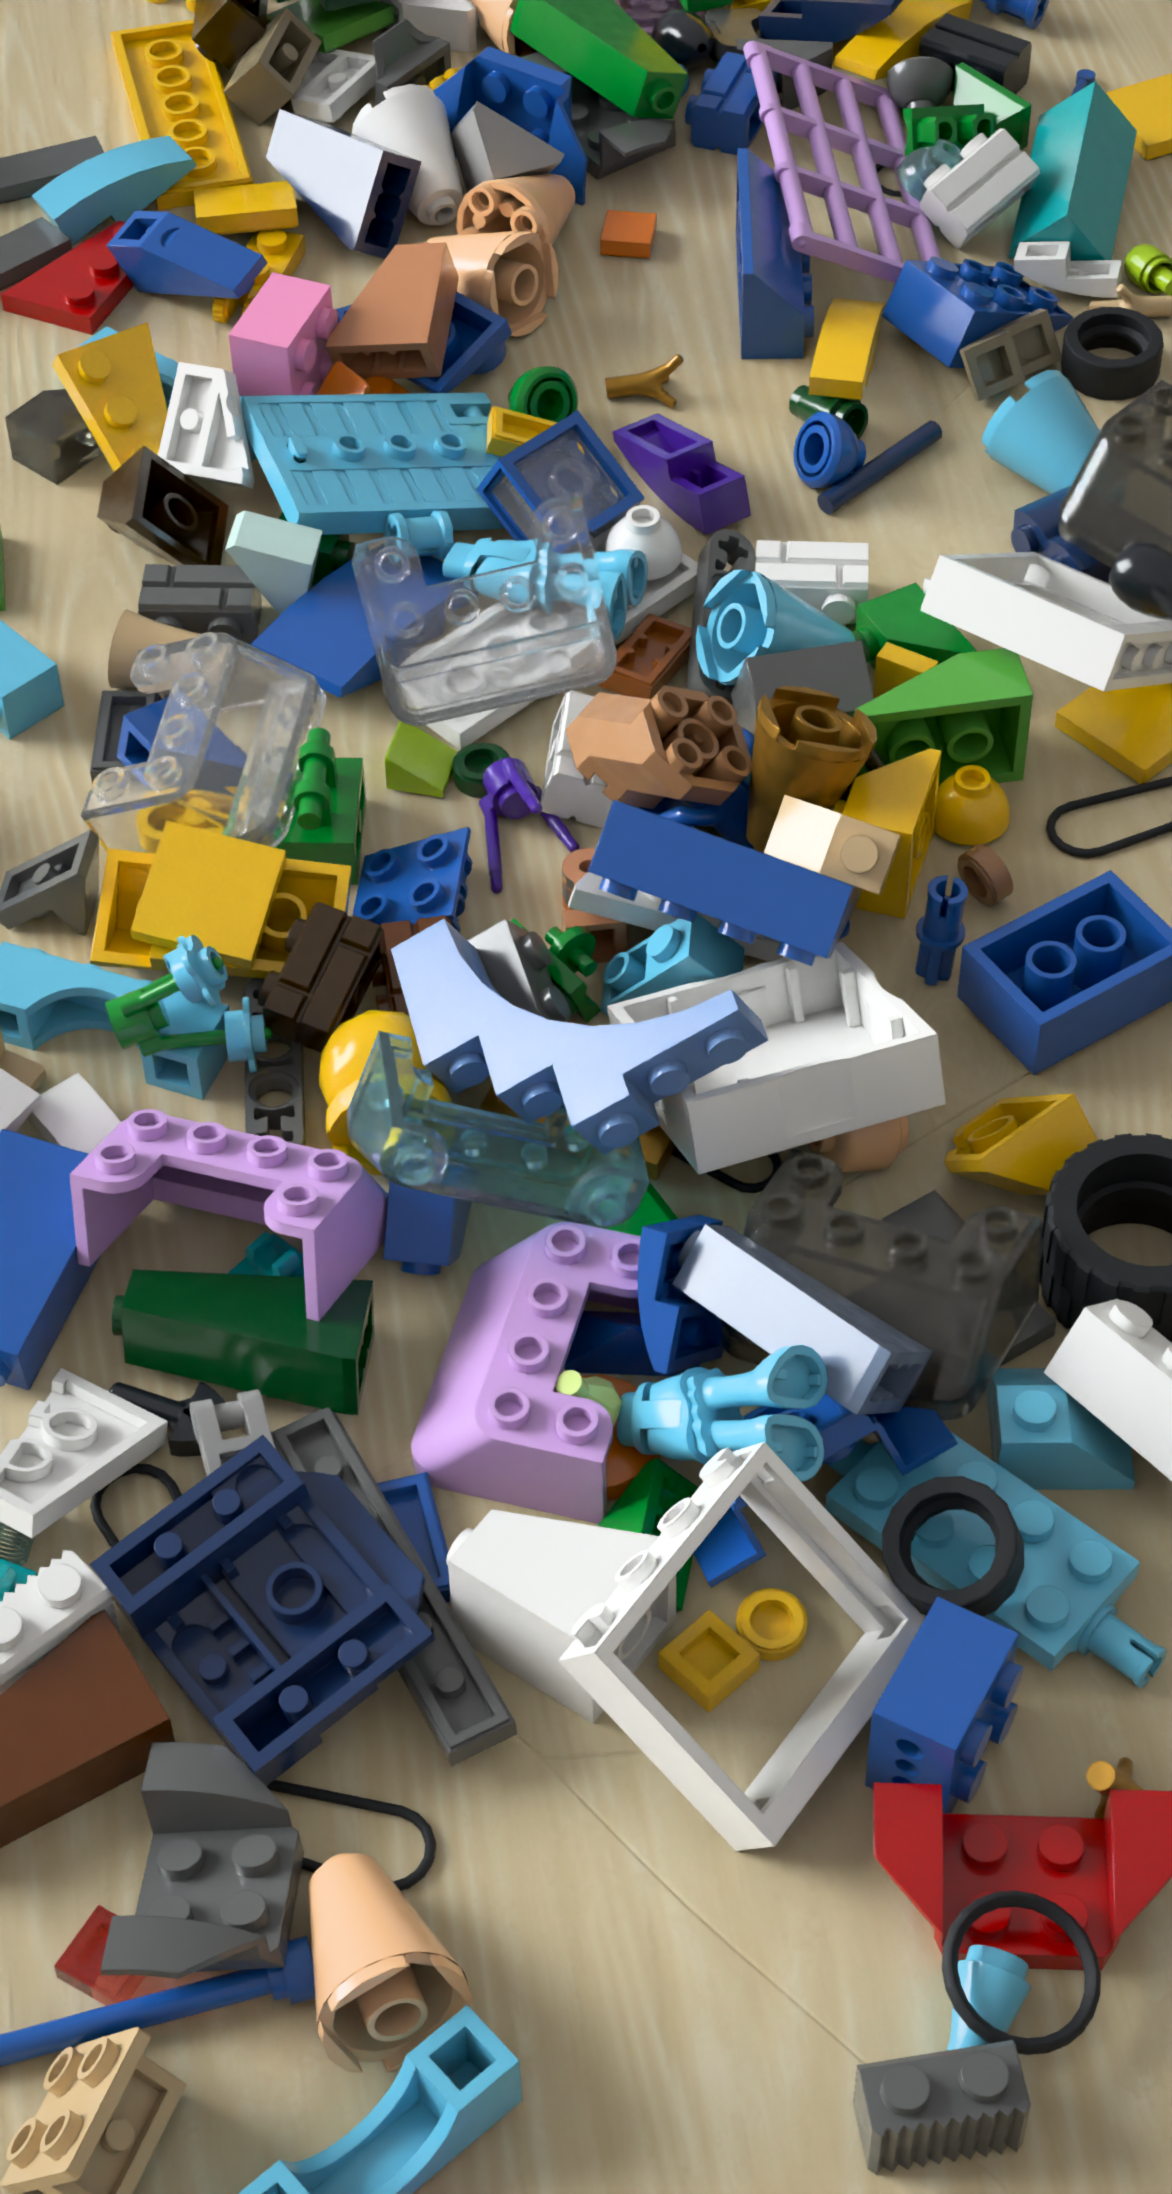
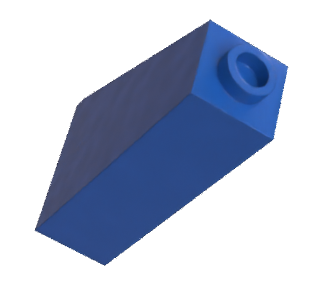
(36, 1252)

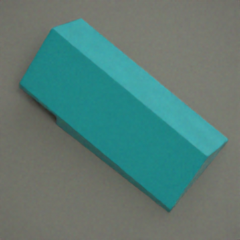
(1084, 169)

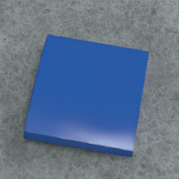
(673, 1325)

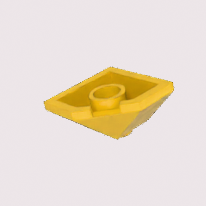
(1020, 1142)

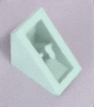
(275, 556)

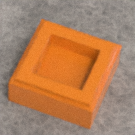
(628, 234)

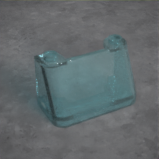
(485, 1154)

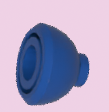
(827, 450)

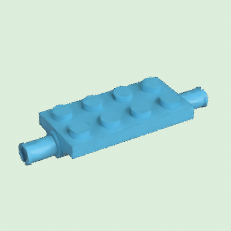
(1068, 1569)

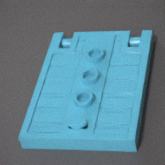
(362, 456)

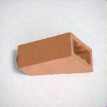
(400, 316)

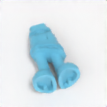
(622, 570)
(700, 1412)

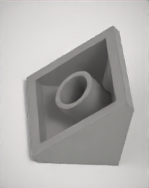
(498, 149)

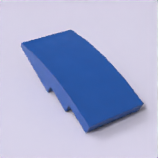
(330, 633)

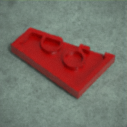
(75, 288)

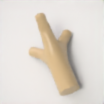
(1147, 305)

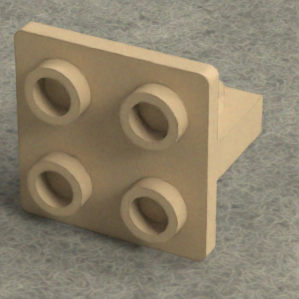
(96, 2120)

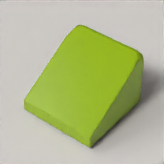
(418, 762)

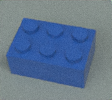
(1069, 972)

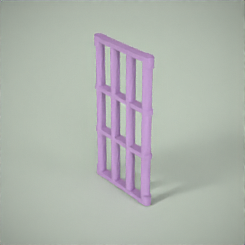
(826, 182)

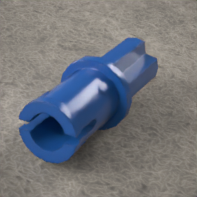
(940, 930)

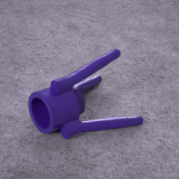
(514, 796)

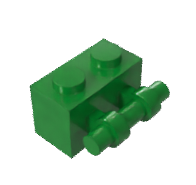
(327, 806)

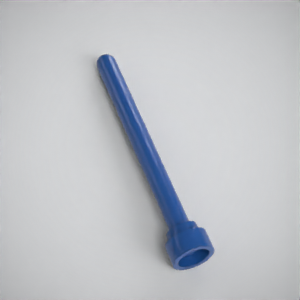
(291, 1982)

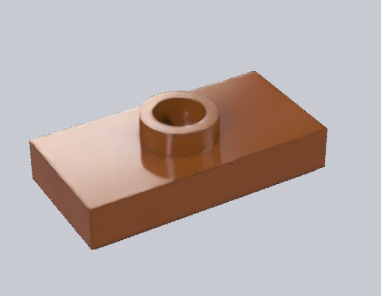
(649, 658)

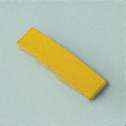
(897, 36)
(846, 348)

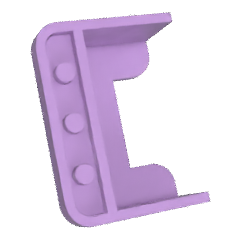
(239, 1175)
(494, 1404)

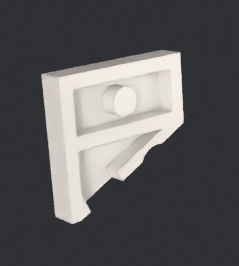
(334, 84)
(206, 427)

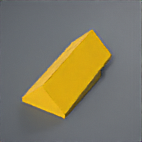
(123, 883)

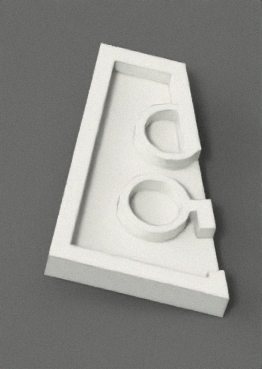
(72, 1451)

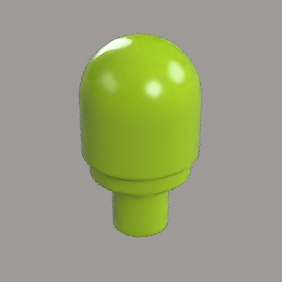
(1149, 269)

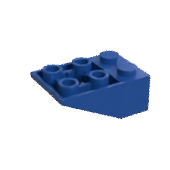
(954, 304)

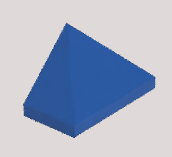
(611, 1345)

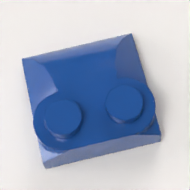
(472, 347)

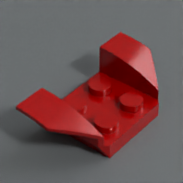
(1088, 1866)

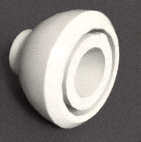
(650, 533)

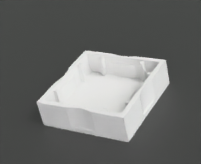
(832, 1061)

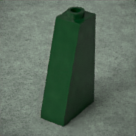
(249, 1334)

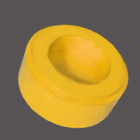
(772, 1623)

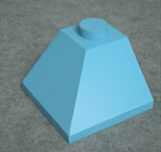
(1051, 1437)

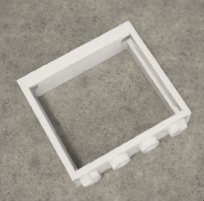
(1051, 617)
(837, 1713)

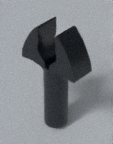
(177, 1413)

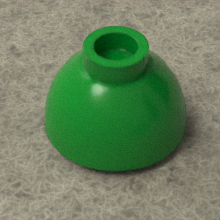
(544, 393)

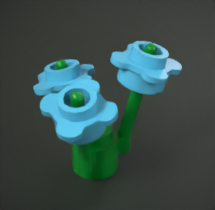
(199, 976)

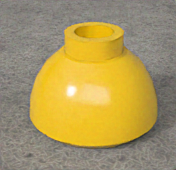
(971, 807)

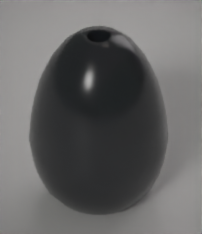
(684, 37)
(1144, 579)

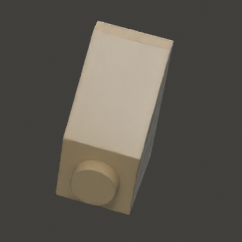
(833, 844)

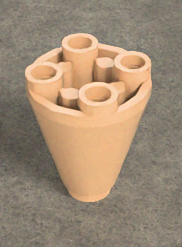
(518, 204)

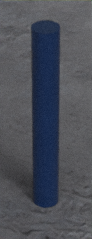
(879, 467)

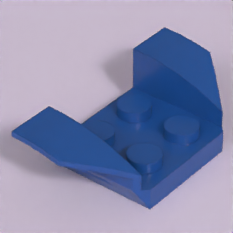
(527, 96)
(907, 1437)

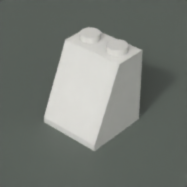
(529, 1581)

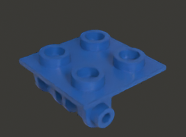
(416, 880)

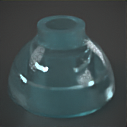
(923, 162)

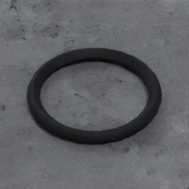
(1088, 1956)

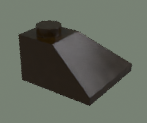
(164, 511)

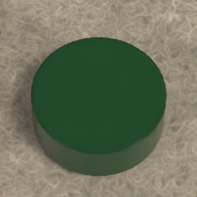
(471, 764)

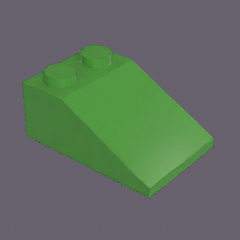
(966, 707)

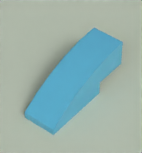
(112, 185)

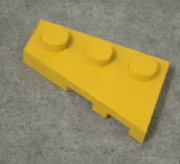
(117, 392)

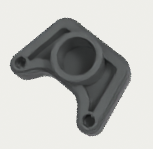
(729, 25)

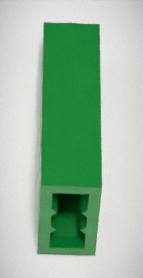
(605, 52)

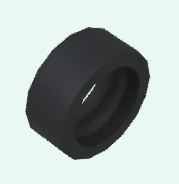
(1112, 329)
(932, 1499)

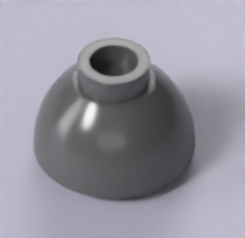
(920, 82)

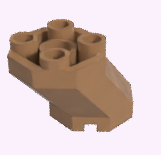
(661, 747)

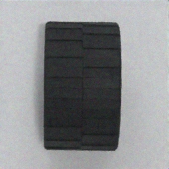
(1101, 1187)

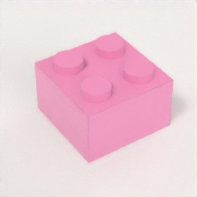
(283, 338)

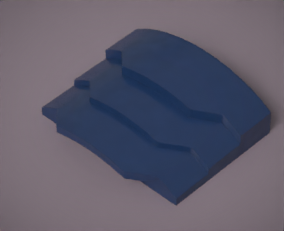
(269, 1603)

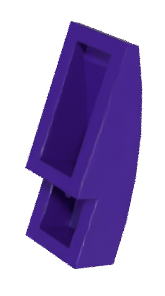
(684, 472)

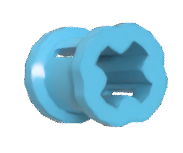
(427, 534)

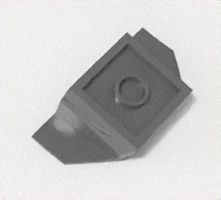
(609, 133)
(215, 1872)

